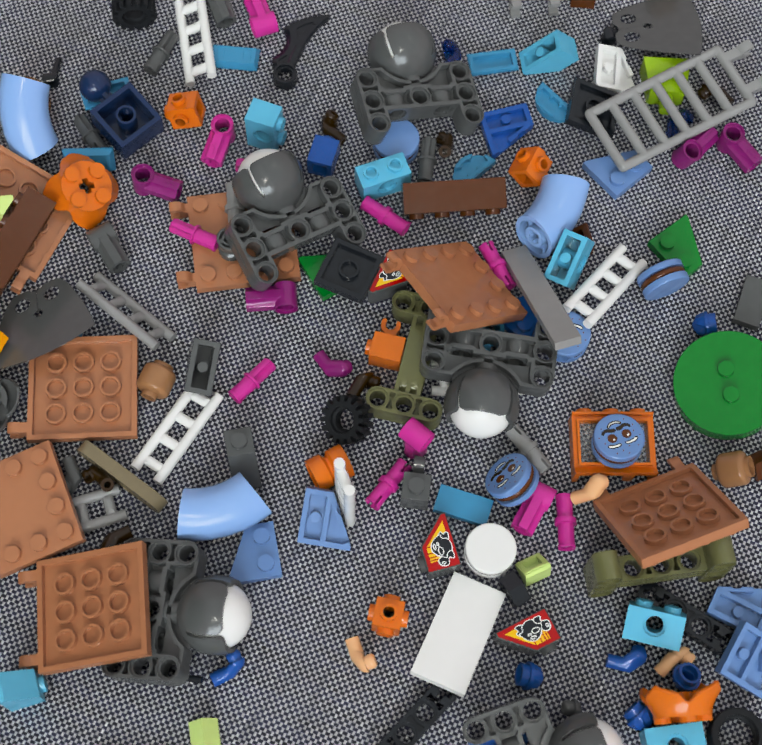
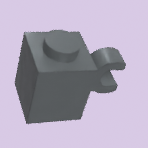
(416, 486)

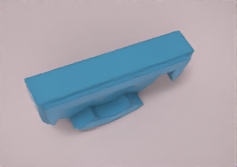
(550, 104)
(472, 166)

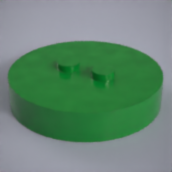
(721, 385)

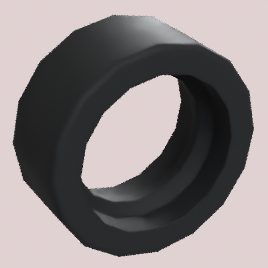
(734, 713)

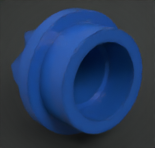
(705, 323)
(528, 675)
(686, 677)
(638, 716)

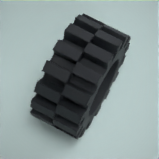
(133, 13)
(333, 419)

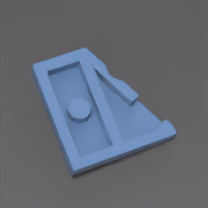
(610, 178)
(322, 520)
(257, 555)
(736, 604)
(743, 659)

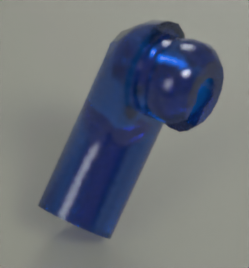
(450, 50)
(672, 129)

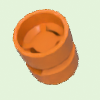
(322, 468)

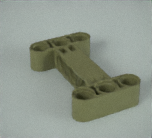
(409, 379)
(606, 569)

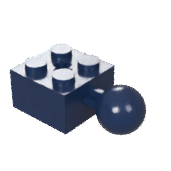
(121, 117)

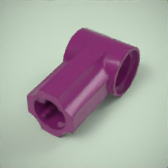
(694, 148)
(739, 148)
(157, 183)
(279, 297)

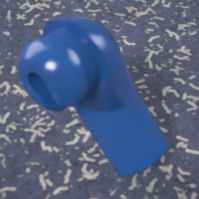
(629, 662)
(229, 671)

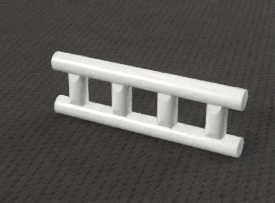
(205, 46)
(606, 300)
(179, 448)
(344, 491)

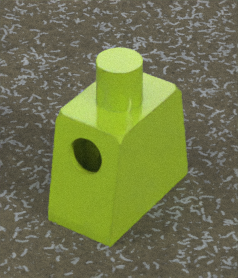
(654, 65)

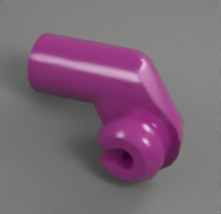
(333, 368)

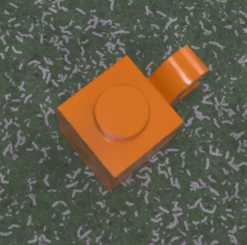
(386, 347)

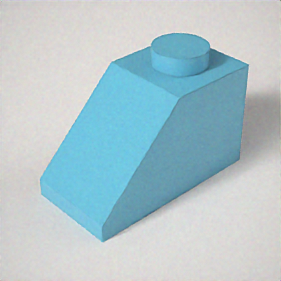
(549, 54)
(22, 689)

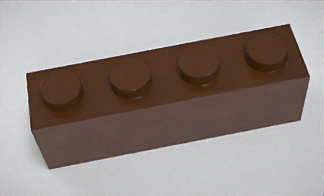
(454, 196)
(21, 231)

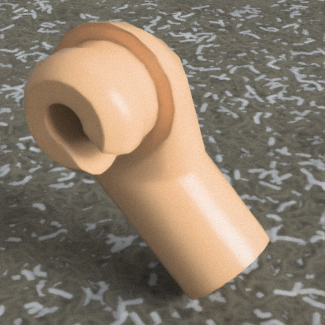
(592, 489)
(358, 657)
(672, 658)

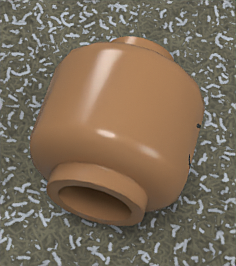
(156, 380)
(733, 469)

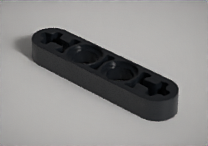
(692, 614)
(414, 723)

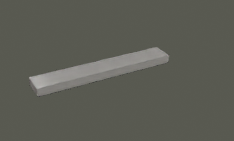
(541, 298)

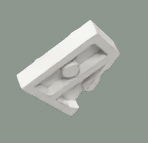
(612, 69)

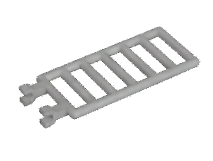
(664, 143)

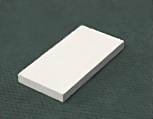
(458, 634)

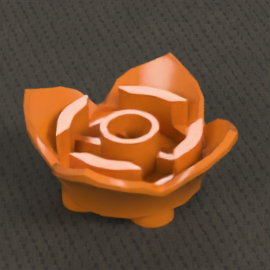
(85, 208)
(681, 707)

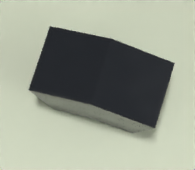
(514, 589)

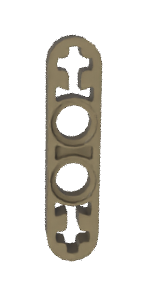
(122, 476)

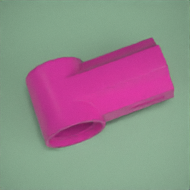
(261, 18)
(218, 142)
(415, 438)
(532, 510)

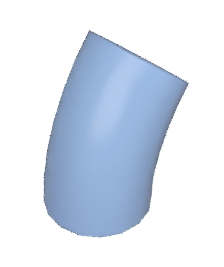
(26, 116)
(553, 210)
(219, 510)

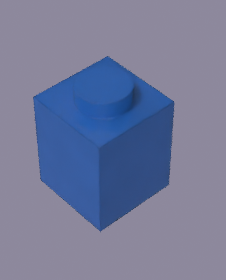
(323, 155)

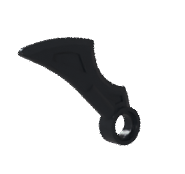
(297, 38)

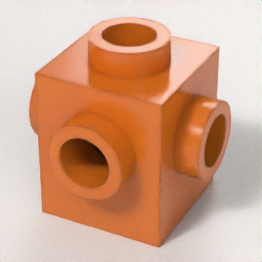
(185, 110)
(530, 166)
(384, 625)

